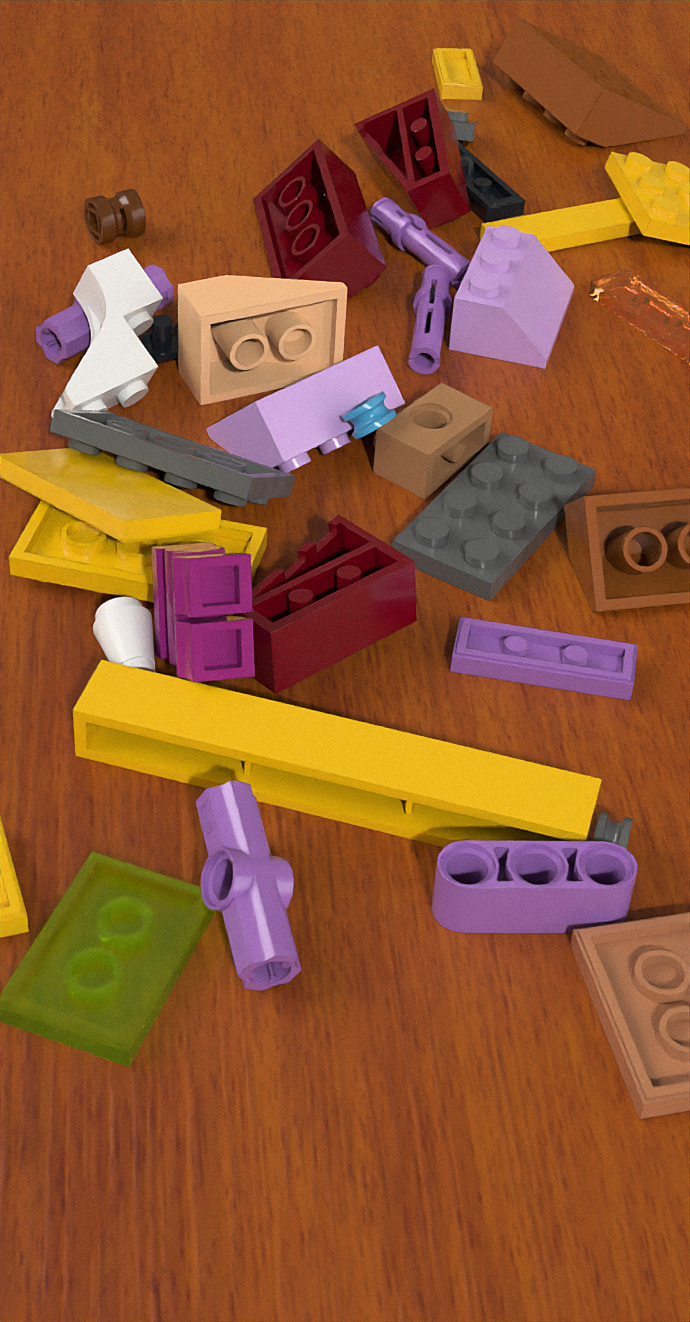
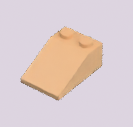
(257, 333)

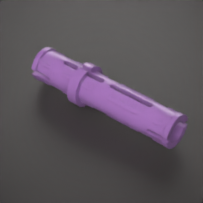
(412, 235)
(426, 336)

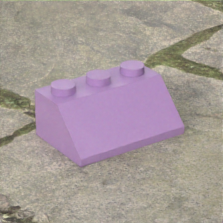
(510, 300)
(307, 413)

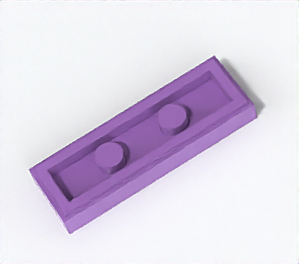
(544, 658)

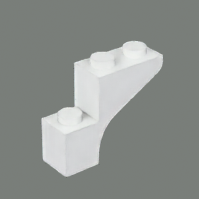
(119, 308)

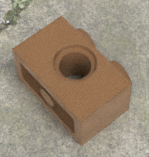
(432, 440)

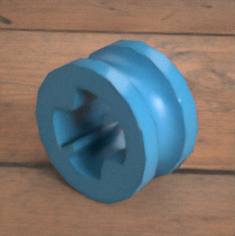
(369, 415)

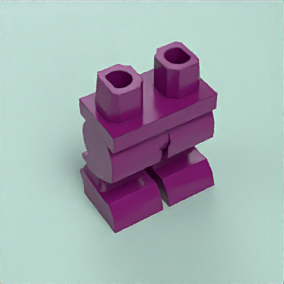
(192, 598)

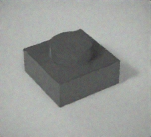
(464, 128)

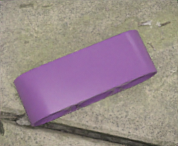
(532, 886)

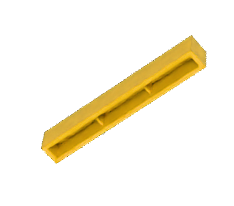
(326, 762)

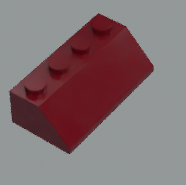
(319, 223)

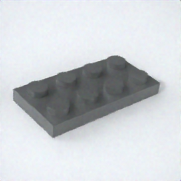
(182, 459)
(494, 515)

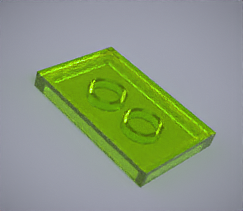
(107, 959)

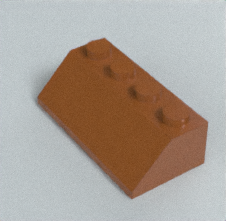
(631, 548)

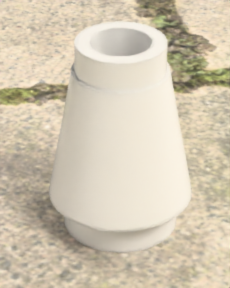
(126, 633)

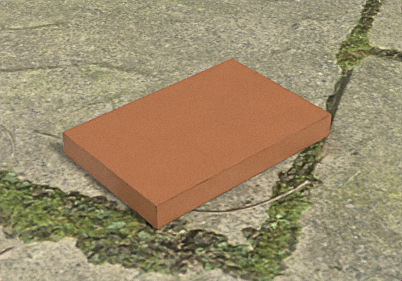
(642, 998)

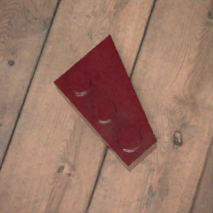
(420, 156)
(329, 604)

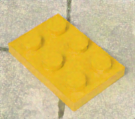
(654, 194)

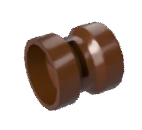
(115, 216)

